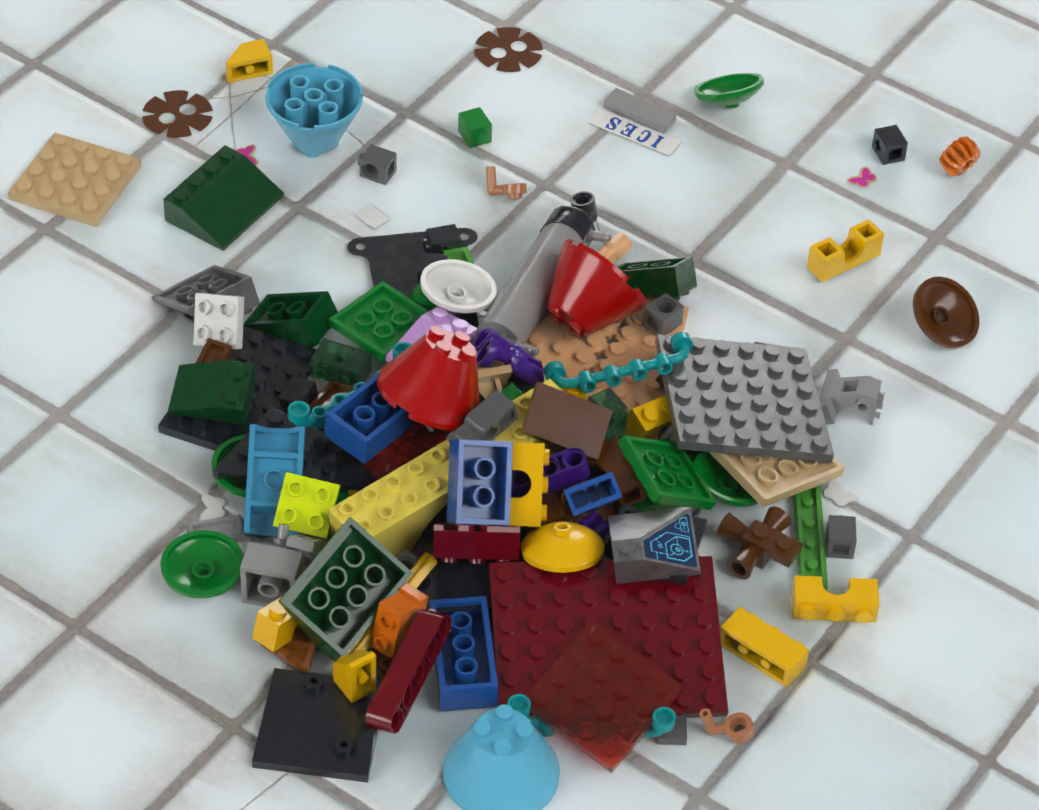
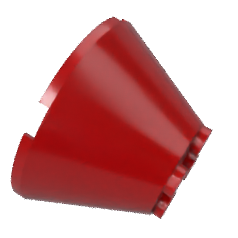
(590, 291)
(434, 379)

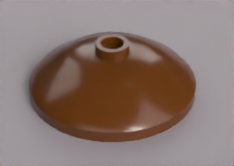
(946, 312)

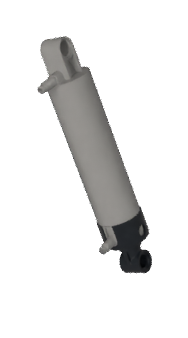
(529, 287)

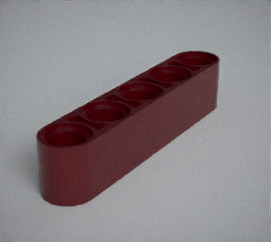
(408, 671)

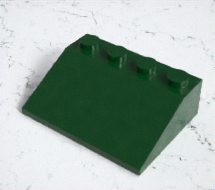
(221, 198)
(343, 588)

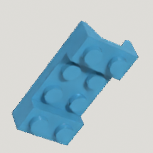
(269, 458)

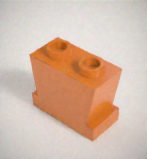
(395, 618)

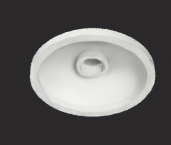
(458, 286)

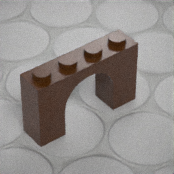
(610, 460)

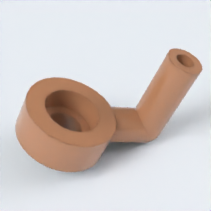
(513, 191)
(730, 727)

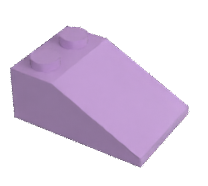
(440, 318)

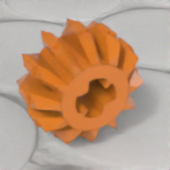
(959, 156)

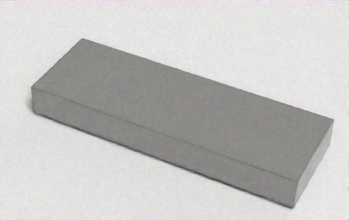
(639, 110)
(306, 542)

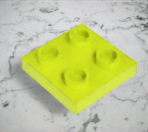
(306, 504)

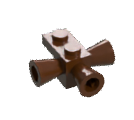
(759, 542)

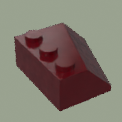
(476, 542)

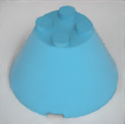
(314, 105)
(501, 764)

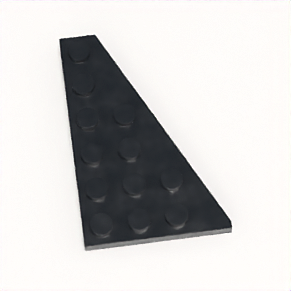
(321, 460)

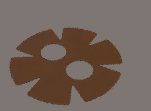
(510, 61)
(180, 126)

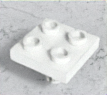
(218, 319)

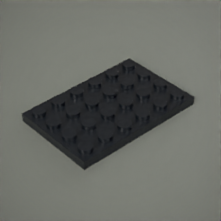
(275, 364)

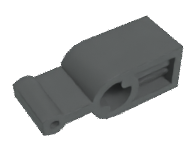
(487, 419)

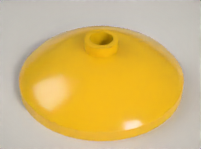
(562, 547)

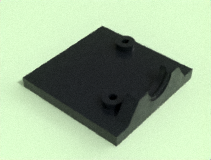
(314, 728)

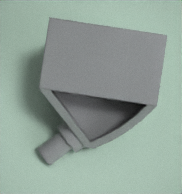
(269, 569)

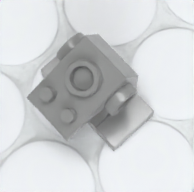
(856, 392)

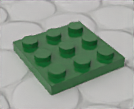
(377, 319)
(666, 473)

